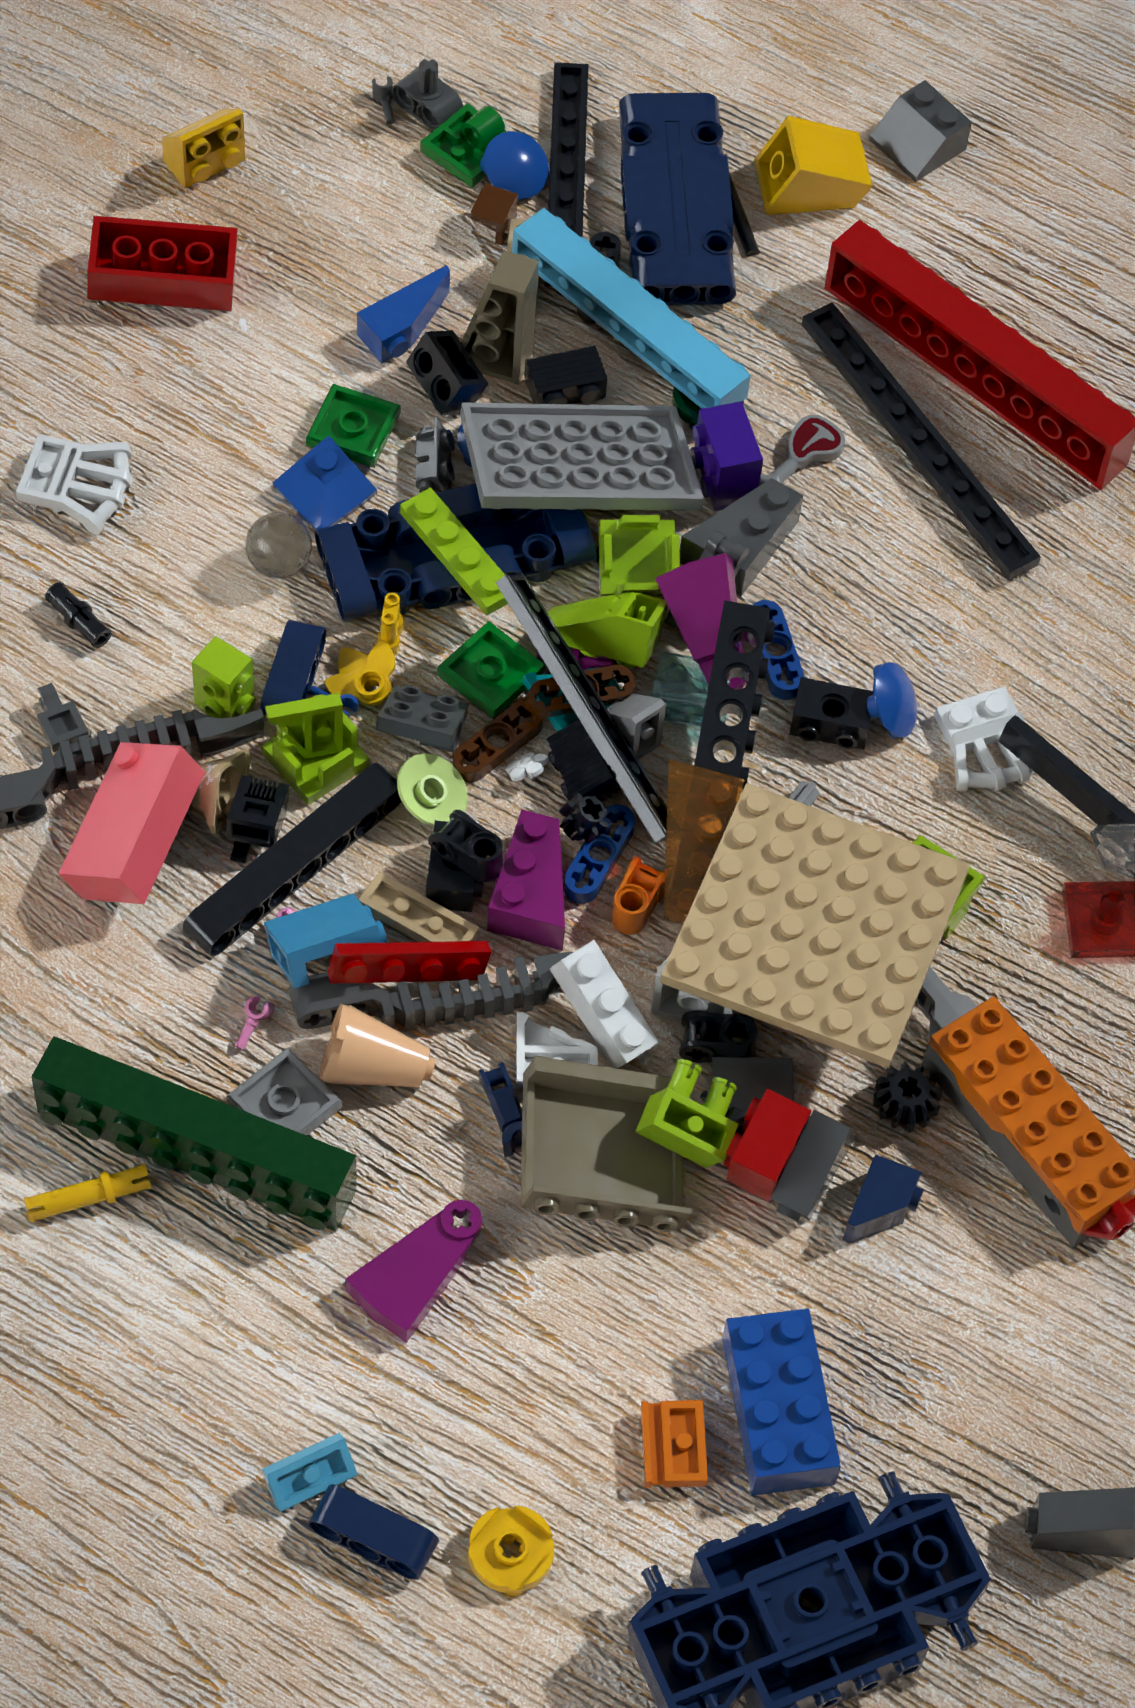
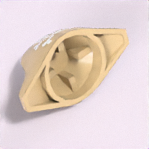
(218, 788)

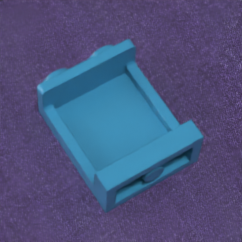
(315, 930)

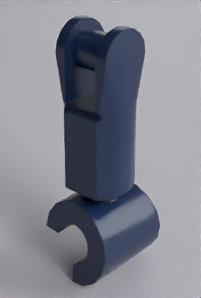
(505, 1106)

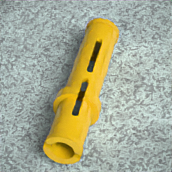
(87, 1193)

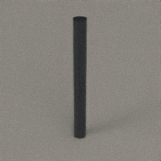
(741, 223)

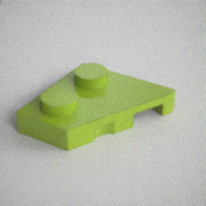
(311, 724)

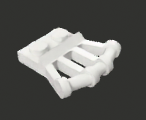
(52, 475)
(972, 726)

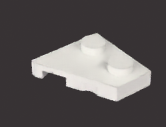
(551, 1043)

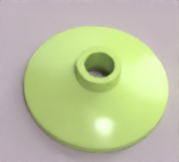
(438, 779)

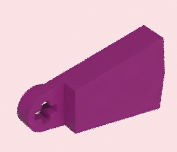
(696, 602)
(413, 1273)

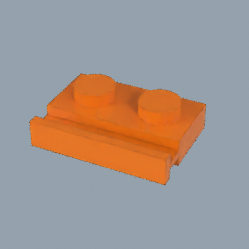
(674, 1444)

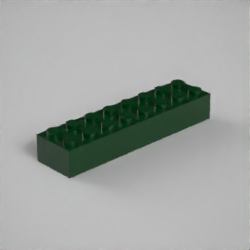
(194, 1134)

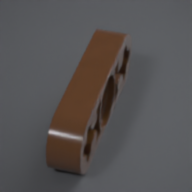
(603, 675)
(493, 756)

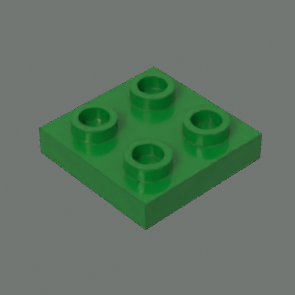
(462, 142)

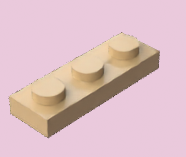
(415, 913)

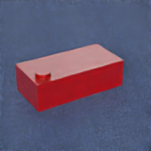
(162, 263)

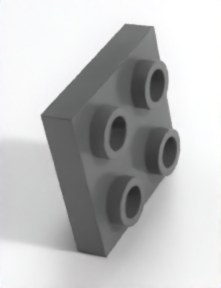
(423, 717)

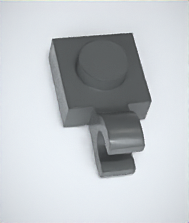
(58, 720)

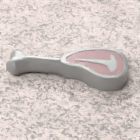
(810, 442)

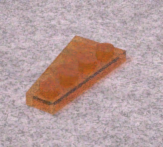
(697, 817)

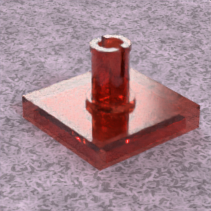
(1100, 918)

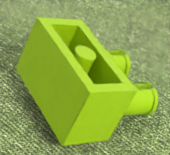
(686, 1126)

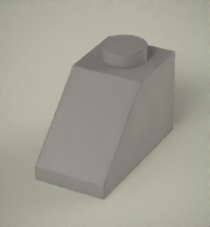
(640, 722)

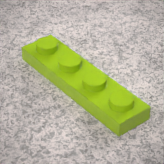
(455, 549)

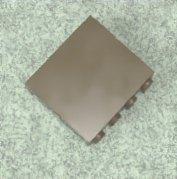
(585, 1148)

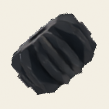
(921, 1089)

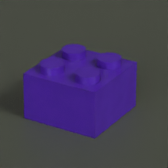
(726, 454)

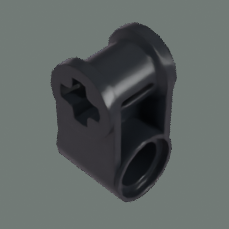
(464, 841)
(715, 1036)

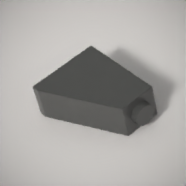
(812, 1166)
(1084, 1522)

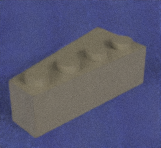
(504, 320)

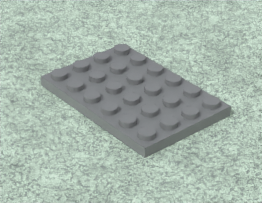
(580, 457)

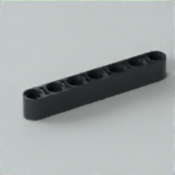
(293, 860)

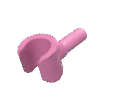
(253, 1019)

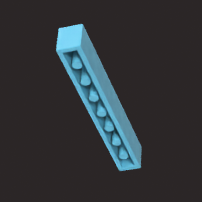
(630, 312)

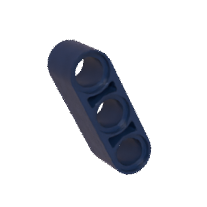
(294, 664)
(373, 1532)

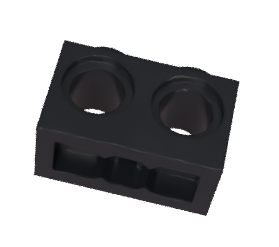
(446, 371)

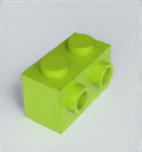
(223, 680)

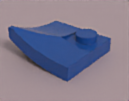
(324, 485)

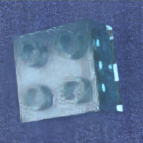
(682, 688)

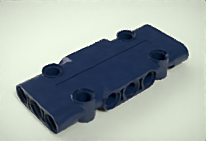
(677, 197)
(395, 558)

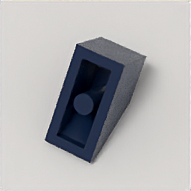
(883, 1199)

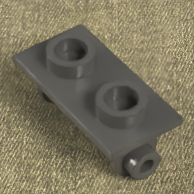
(436, 446)

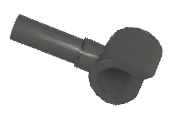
(384, 95)

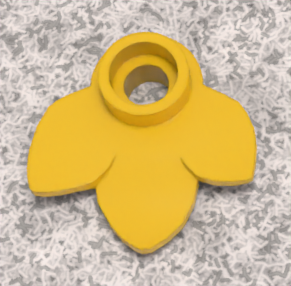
(362, 671)

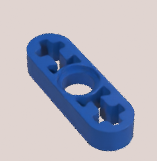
(789, 660)
(599, 869)

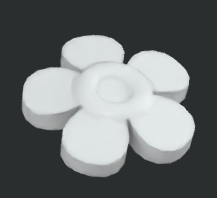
(528, 764)

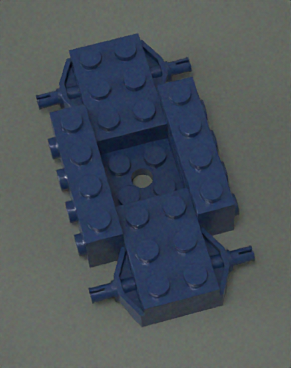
(751, 1636)

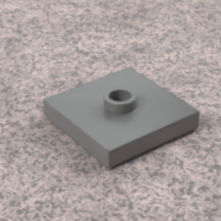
(286, 1094)

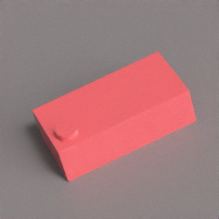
(132, 823)

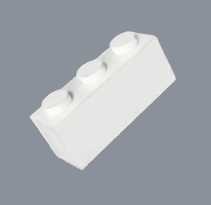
(603, 1005)

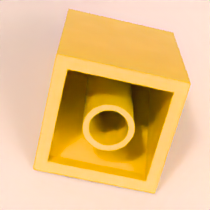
(811, 168)

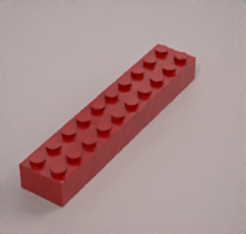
(981, 354)

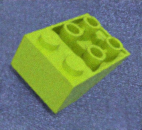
(613, 626)

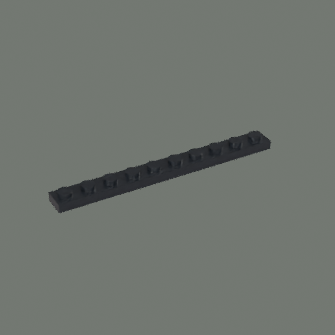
(921, 441)

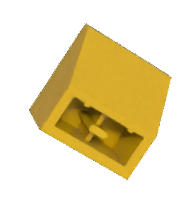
(205, 146)

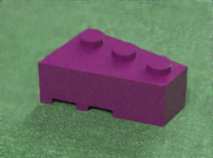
(530, 884)

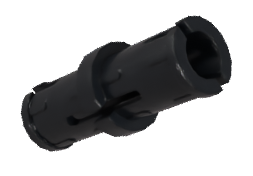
(78, 615)

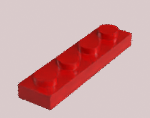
(408, 961)

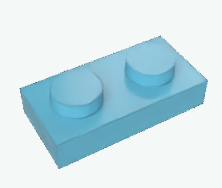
(309, 1472)

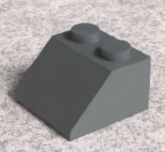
(921, 131)

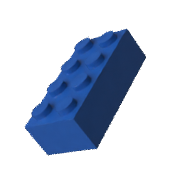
(780, 1402)

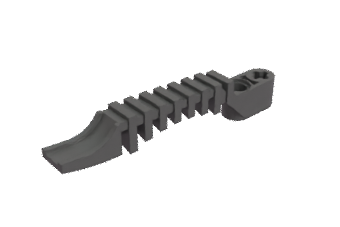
(26, 792)
(318, 1001)

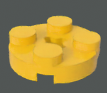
(507, 1525)

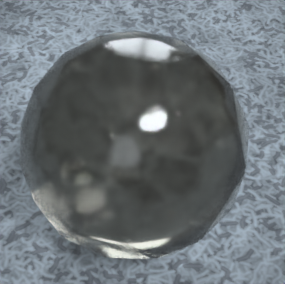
(278, 545)

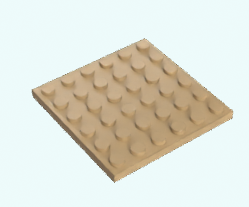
(816, 924)

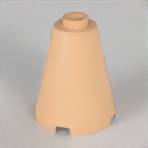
(372, 1053)

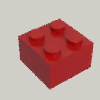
(768, 1141)

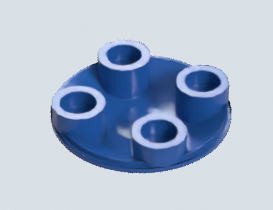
(516, 164)
(893, 700)

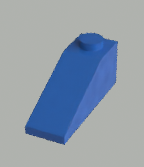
(399, 319)

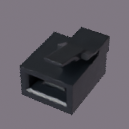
(256, 815)

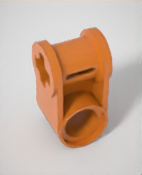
(640, 890)

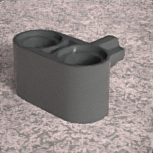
(426, 95)

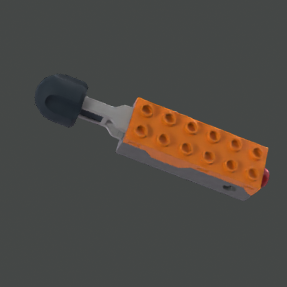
(1028, 1114)

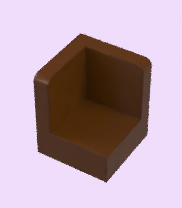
(496, 209)

